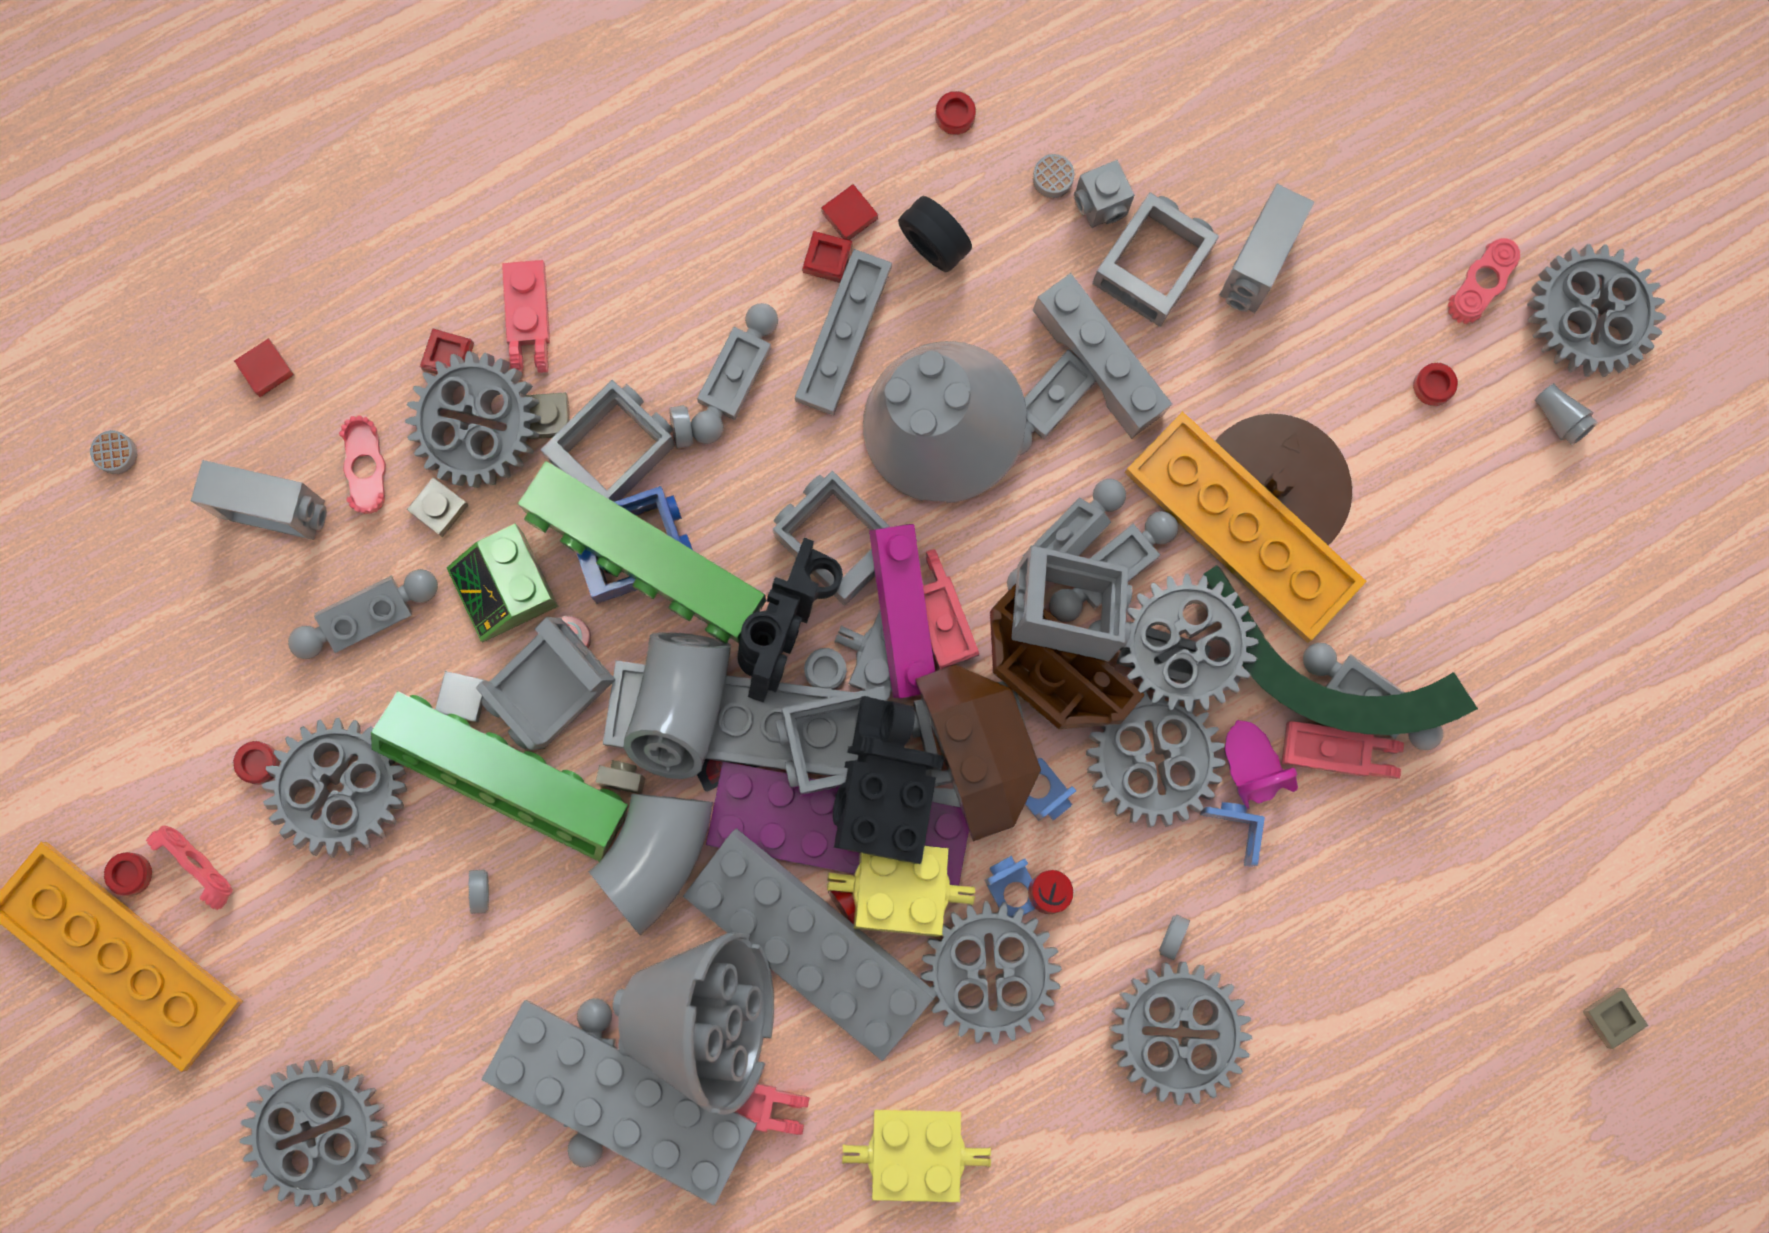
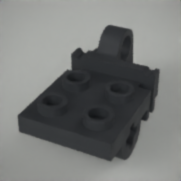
(774, 631)
(886, 792)

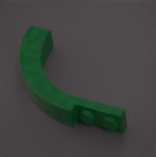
(1378, 715)

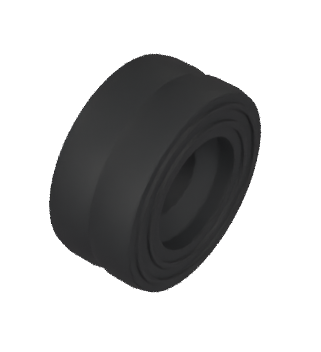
(935, 233)

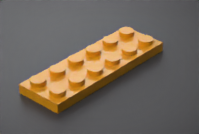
(1245, 527)
(115, 956)

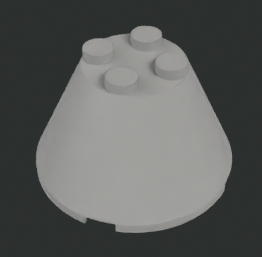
(945, 422)
(701, 1020)

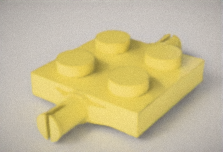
(902, 894)
(916, 1155)

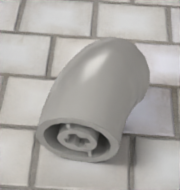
(677, 704)
(653, 855)

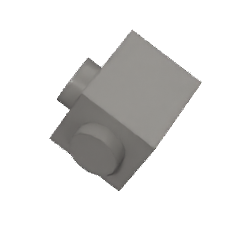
(1104, 194)

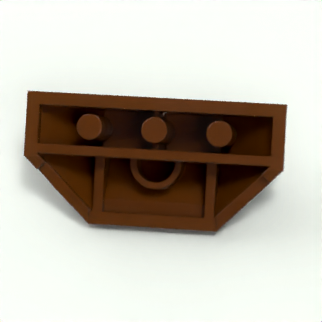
(1058, 684)
(981, 746)

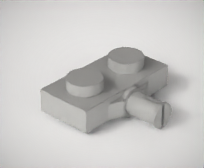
(871, 657)

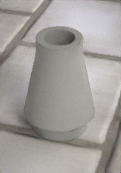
(1566, 415)

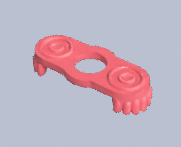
(1471, 298)
(360, 440)
(216, 886)

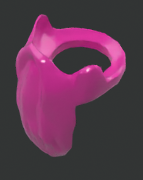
(1255, 764)

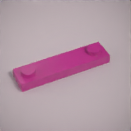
(902, 607)

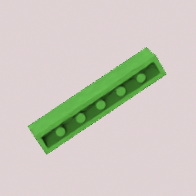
(641, 552)
(499, 775)

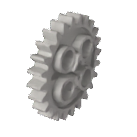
(1631, 317)
(464, 455)
(1208, 676)
(1192, 752)
(301, 769)
(1030, 969)
(1178, 1071)
(326, 1168)

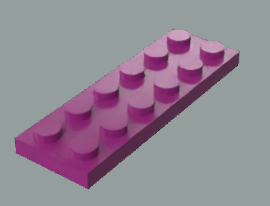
(802, 826)

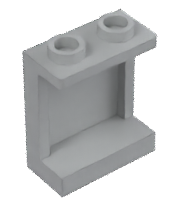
(545, 685)

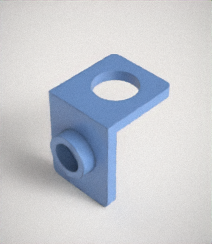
(1055, 801)
(1239, 813)
(1004, 874)

